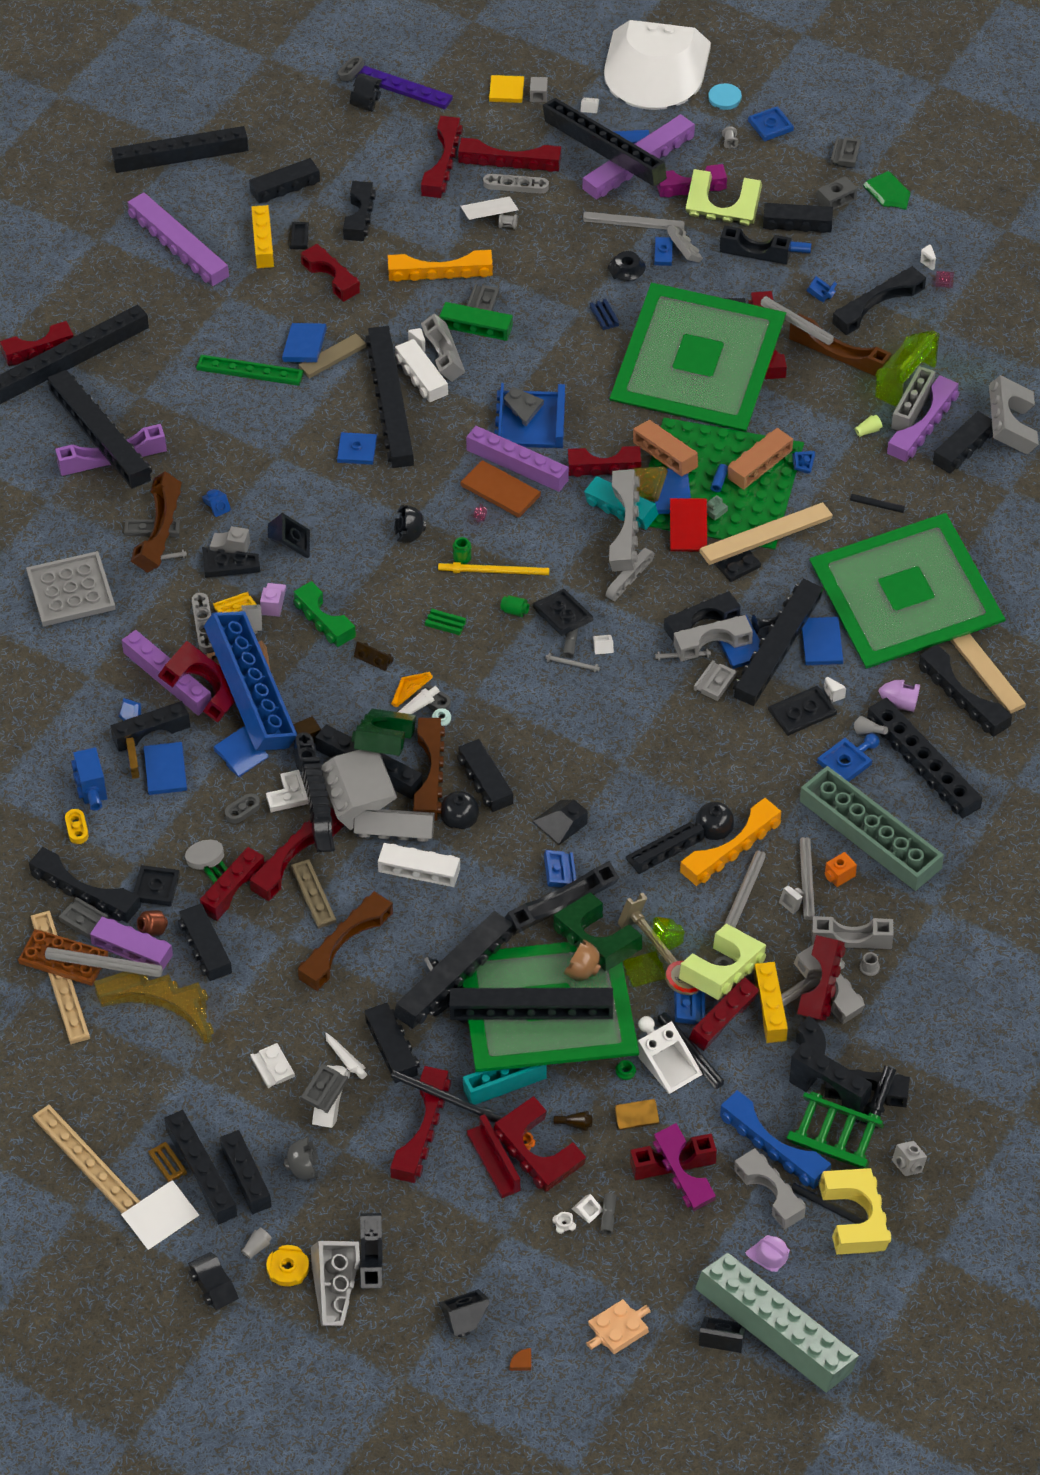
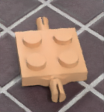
(618, 1326)

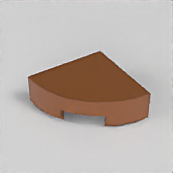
(521, 1361)

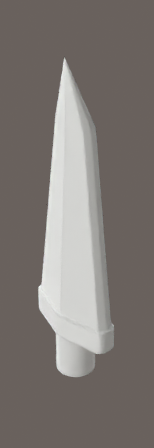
(421, 700)
(350, 1062)

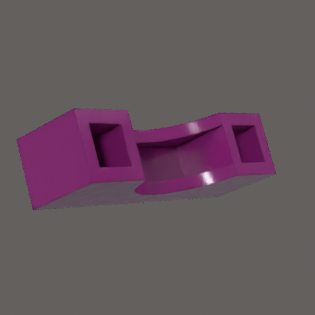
(680, 185)
(696, 1190)

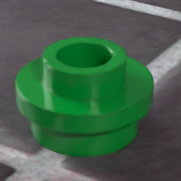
(625, 1064)

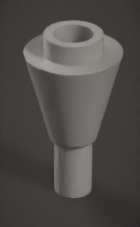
(866, 726)

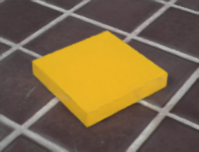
(506, 89)

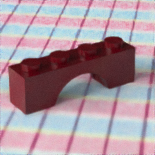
(318, 260)
(18, 350)
(583, 463)
(219, 896)
(817, 1002)
(719, 1017)
(697, 1153)

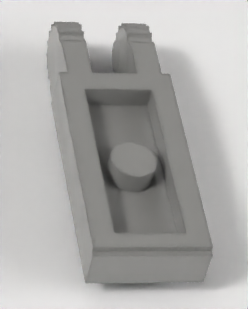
(684, 243)

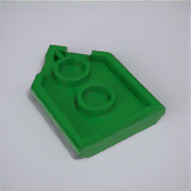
(888, 190)

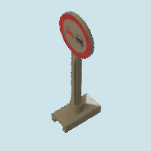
(632, 915)

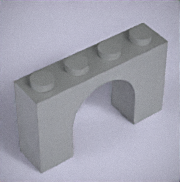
(1006, 428)

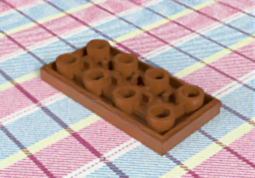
(500, 488)
(34, 957)

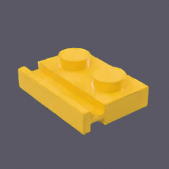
(234, 603)

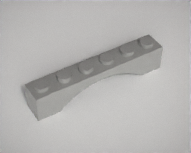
(622, 550)

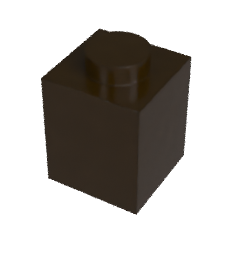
(308, 726)

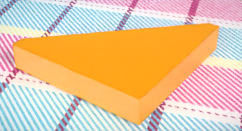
(408, 686)

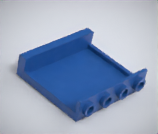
(543, 430)

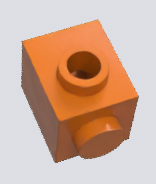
(840, 869)

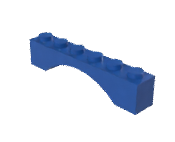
(806, 1165)

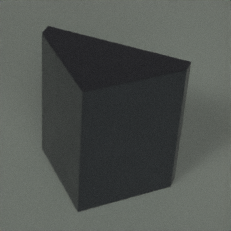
(721, 1334)

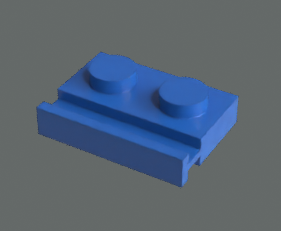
(559, 868)
(689, 1008)

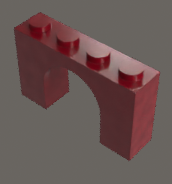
(192, 661)
(544, 1170)

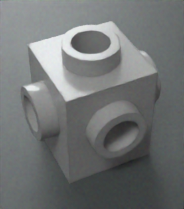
(909, 1158)

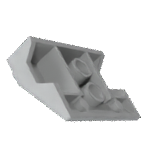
(357, 784)

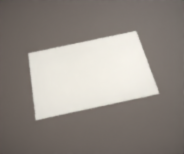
(489, 208)
(160, 1214)

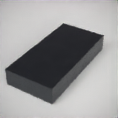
(299, 235)

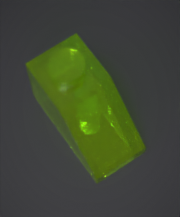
(668, 932)

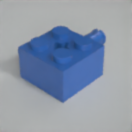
(89, 777)

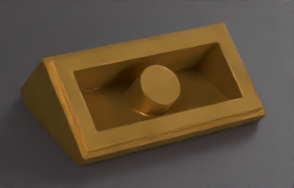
(636, 1114)

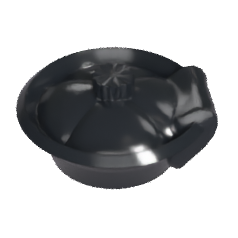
(627, 266)

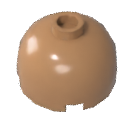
(584, 962)

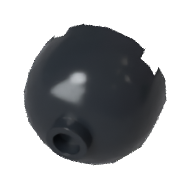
(410, 521)
(459, 810)
(716, 820)

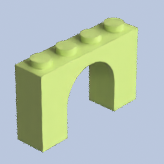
(743, 210)
(717, 979)

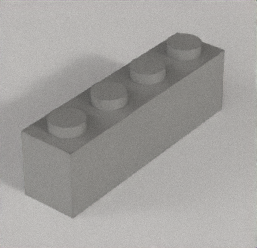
(913, 399)
(395, 823)

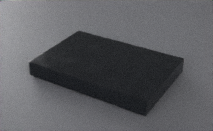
(562, 612)
(802, 710)

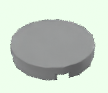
(204, 854)

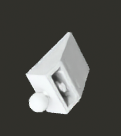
(670, 1058)

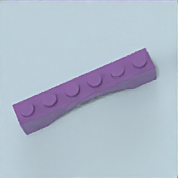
(905, 441)
(77, 459)

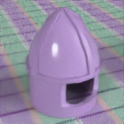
(900, 694)

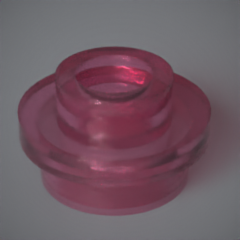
(480, 513)

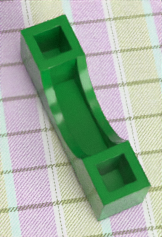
(336, 628)

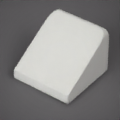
(589, 105)
(928, 257)
(418, 336)
(603, 644)
(834, 690)
(588, 1208)

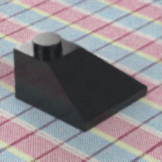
(290, 534)
(562, 820)
(464, 1312)

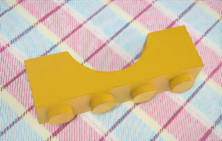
(262, 236)
(771, 1001)

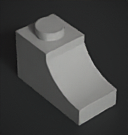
(234, 540)

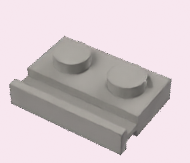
(715, 680)

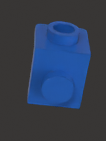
(821, 290)
(217, 501)

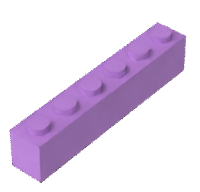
(517, 458)
(153, 660)

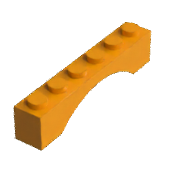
(408, 268)
(702, 864)

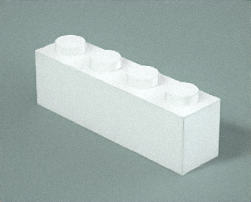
(421, 370)
(419, 864)

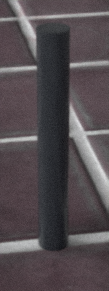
(877, 503)

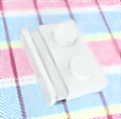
(272, 1065)

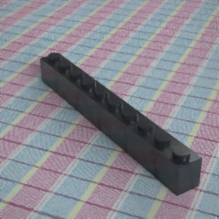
(605, 142)
(72, 352)
(390, 396)
(100, 429)

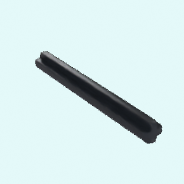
(705, 1067)

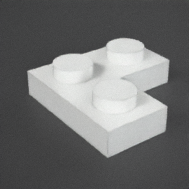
(292, 794)

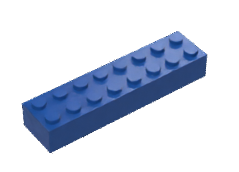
(250, 681)

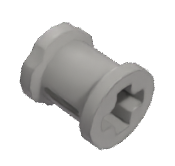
(729, 134)
(508, 221)

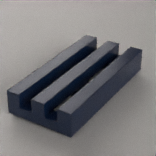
(600, 305)

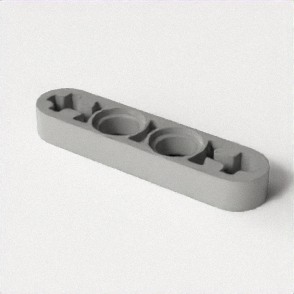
(516, 183)
(626, 577)
(200, 622)

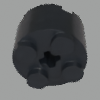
(365, 92)

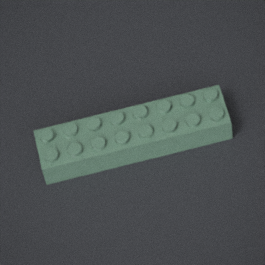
(871, 828)
(777, 1322)

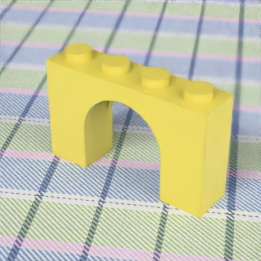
(860, 1187)

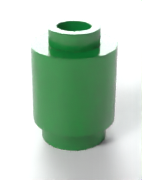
(462, 550)
(514, 605)

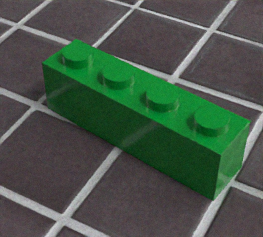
(477, 321)

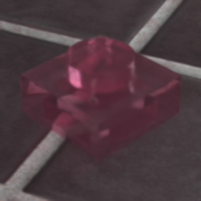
(944, 279)

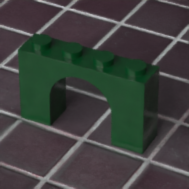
(384, 731)
(580, 914)

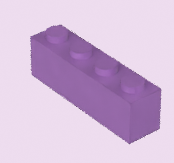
(130, 943)

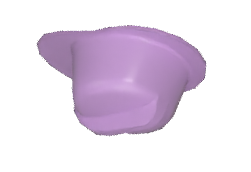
(769, 1253)

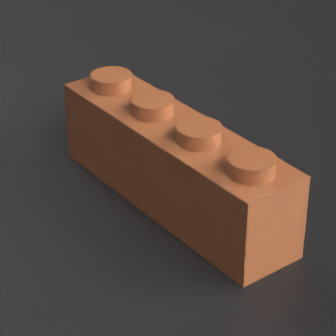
(665, 447)
(760, 458)

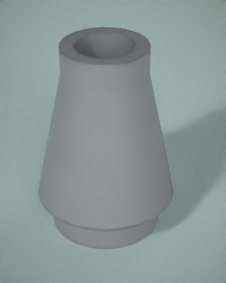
(258, 1241)

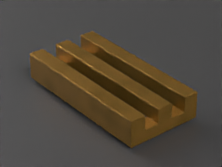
(132, 758)
(175, 1175)

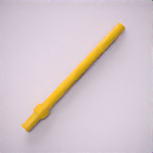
(457, 567)

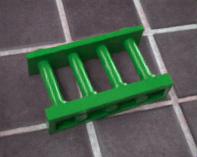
(837, 1152)

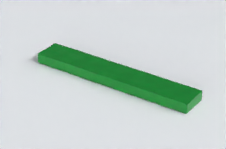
(250, 370)

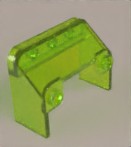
(915, 349)

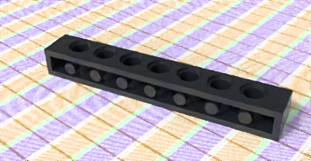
(925, 759)

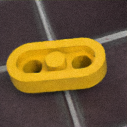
(76, 828)

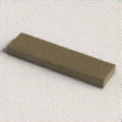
(333, 355)
(313, 893)

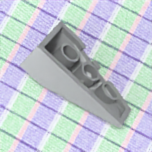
(334, 1275)

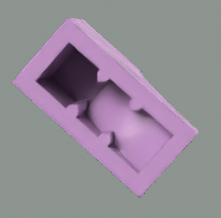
(272, 599)

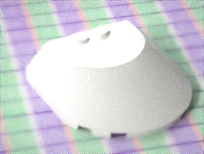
(655, 64)

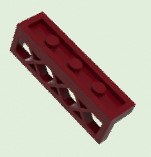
(494, 1158)

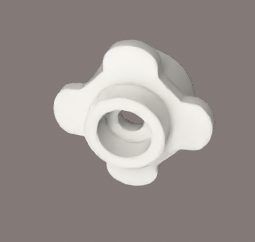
(564, 1217)

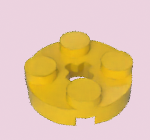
(290, 1276)

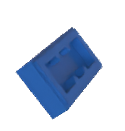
(663, 251)

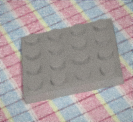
(70, 588)

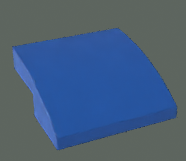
(239, 752)

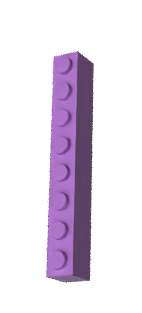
(657, 143)
(178, 239)

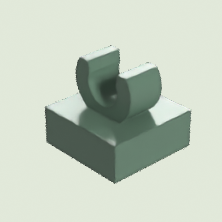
(716, 507)

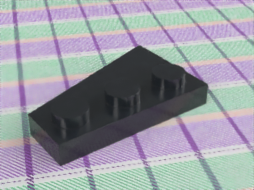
(223, 564)

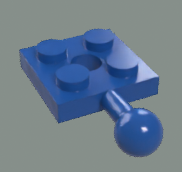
(846, 750)

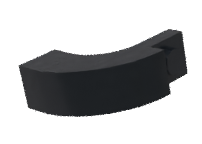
(371, 1250)

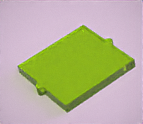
(644, 969)

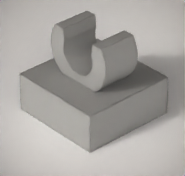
(791, 898)

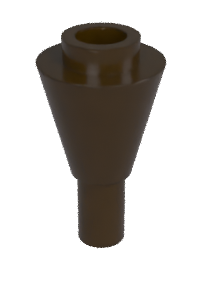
(578, 1120)

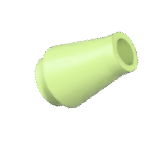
(870, 425)

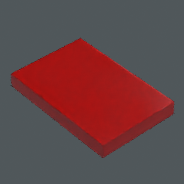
(688, 524)

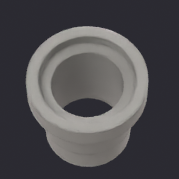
(869, 965)

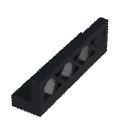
(667, 849)

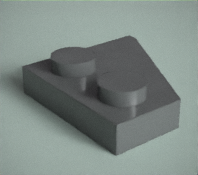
(523, 404)

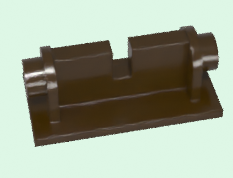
(372, 656)

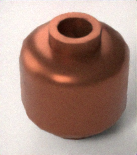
(152, 922)

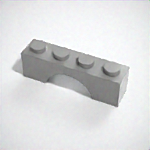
(438, 333)
(733, 631)
(873, 935)
(846, 1002)
(754, 1169)

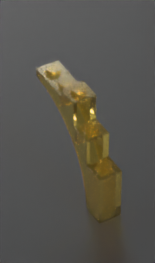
(187, 1001)

